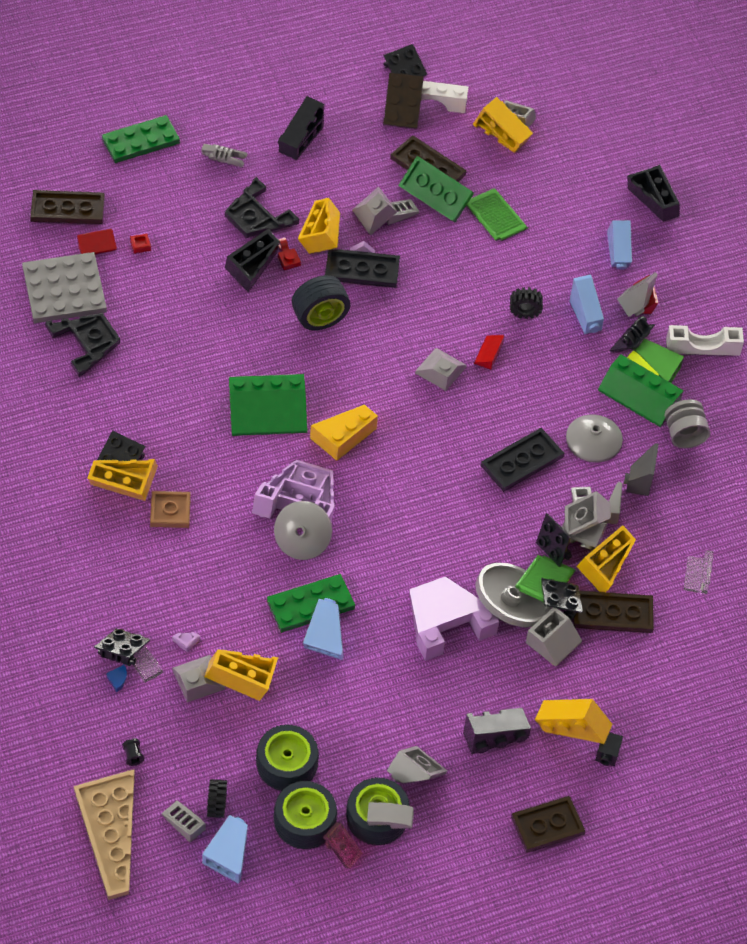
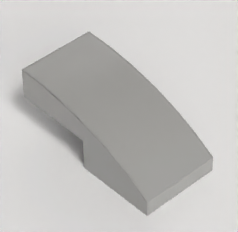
(390, 814)

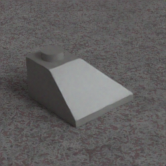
(374, 210)
(637, 296)
(440, 369)
(586, 513)
(192, 679)
(414, 765)

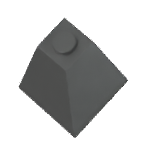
(642, 472)

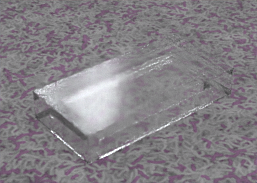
(147, 665)

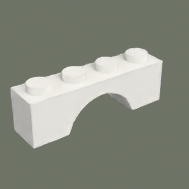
(452, 96)
(725, 342)

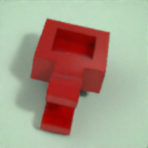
(288, 257)

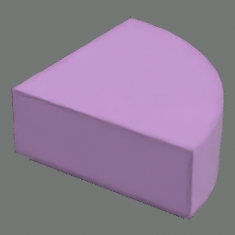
(363, 247)
(186, 640)

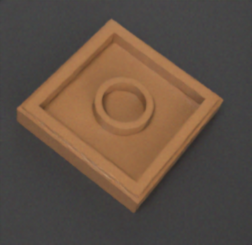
(170, 509)

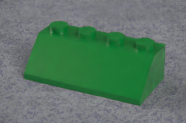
(639, 390)

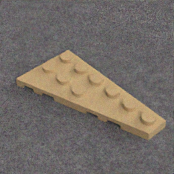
(108, 818)

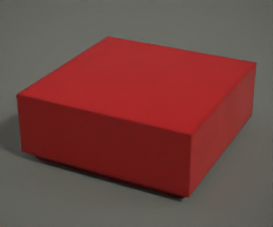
(140, 243)

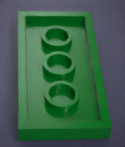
(140, 139)
(436, 189)
(297, 605)

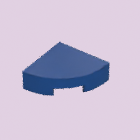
(117, 677)

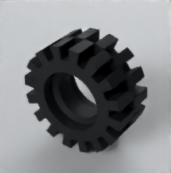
(526, 302)
(217, 798)

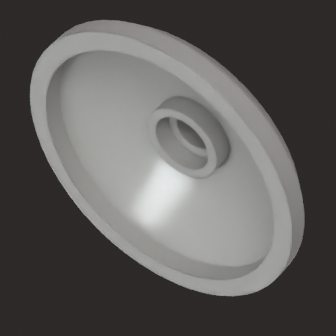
(594, 445)
(315, 527)

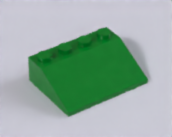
(267, 404)

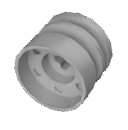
(687, 423)

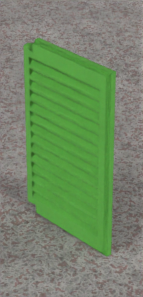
(496, 215)
(542, 568)

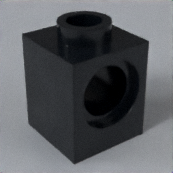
(609, 751)

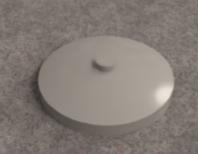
(500, 596)

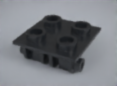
(405, 61)
(633, 335)
(121, 449)
(554, 540)
(562, 596)
(121, 646)

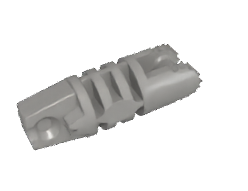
(224, 154)

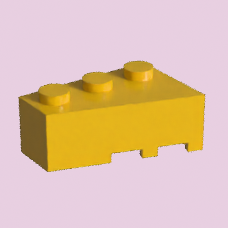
(503, 125)
(321, 227)
(344, 431)
(124, 477)
(606, 559)
(242, 672)
(574, 719)

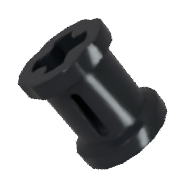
(133, 752)

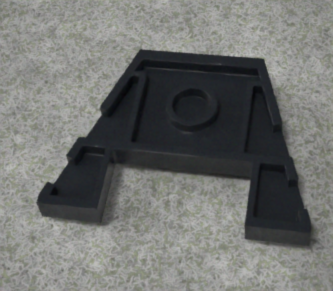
(252, 217)
(92, 333)

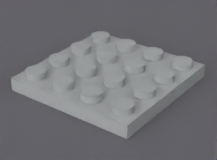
(64, 287)

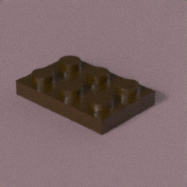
(403, 100)
(548, 824)

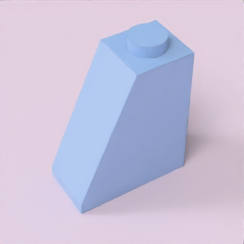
(620, 243)
(586, 304)
(325, 630)
(227, 849)

